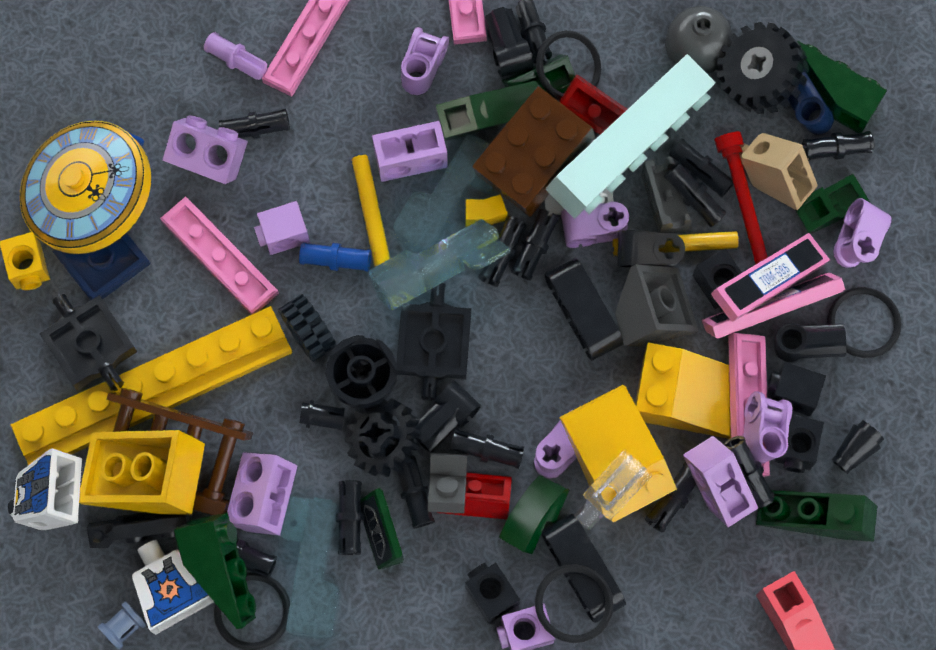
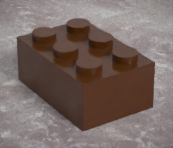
(533, 150)

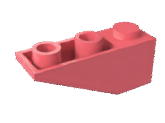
(794, 614)

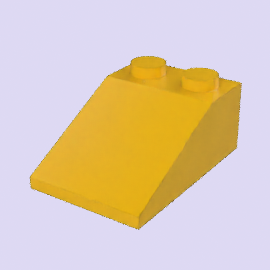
(684, 391)
(603, 431)
(142, 471)

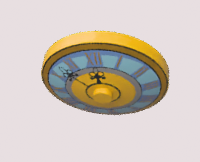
(85, 187)

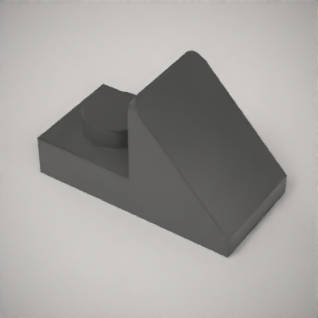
(447, 483)

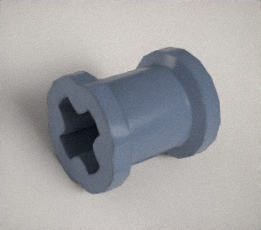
(122, 625)

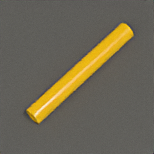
(370, 209)
(698, 242)

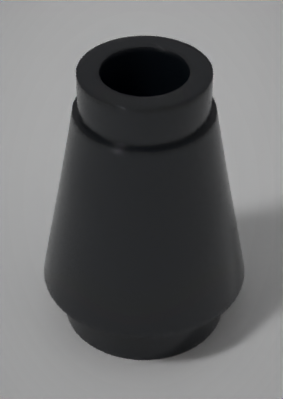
(857, 446)

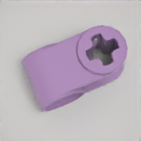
(423, 56)
(594, 227)
(861, 234)
(767, 423)
(554, 443)

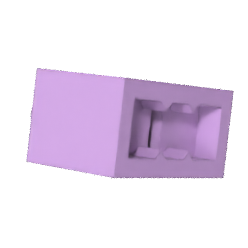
(410, 151)
(204, 157)
(720, 481)
(261, 493)

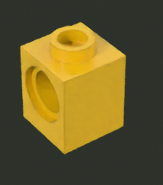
(19, 249)

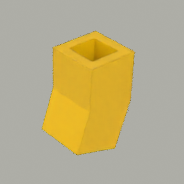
(490, 210)

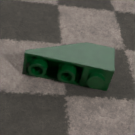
(843, 91)
(482, 110)
(821, 514)
(213, 560)

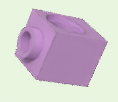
(281, 228)
(508, 639)

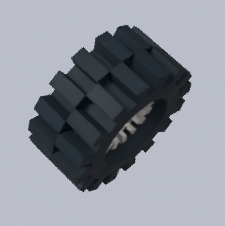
(307, 327)

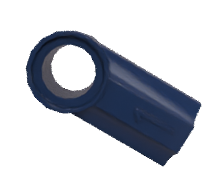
(808, 102)

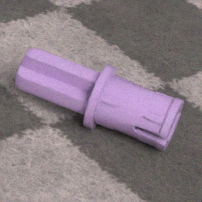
(235, 56)

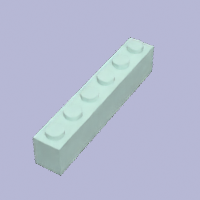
(631, 135)

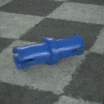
(335, 256)

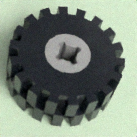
(778, 72)

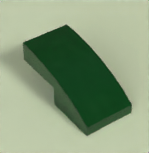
(830, 204)
(536, 506)

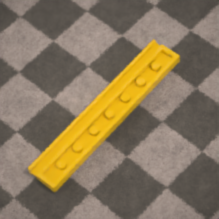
(163, 381)

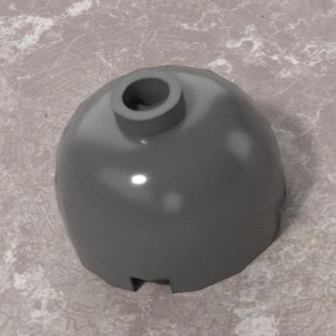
(700, 34)

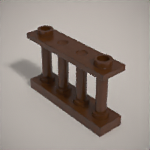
(212, 498)

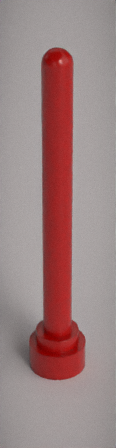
(731, 148)

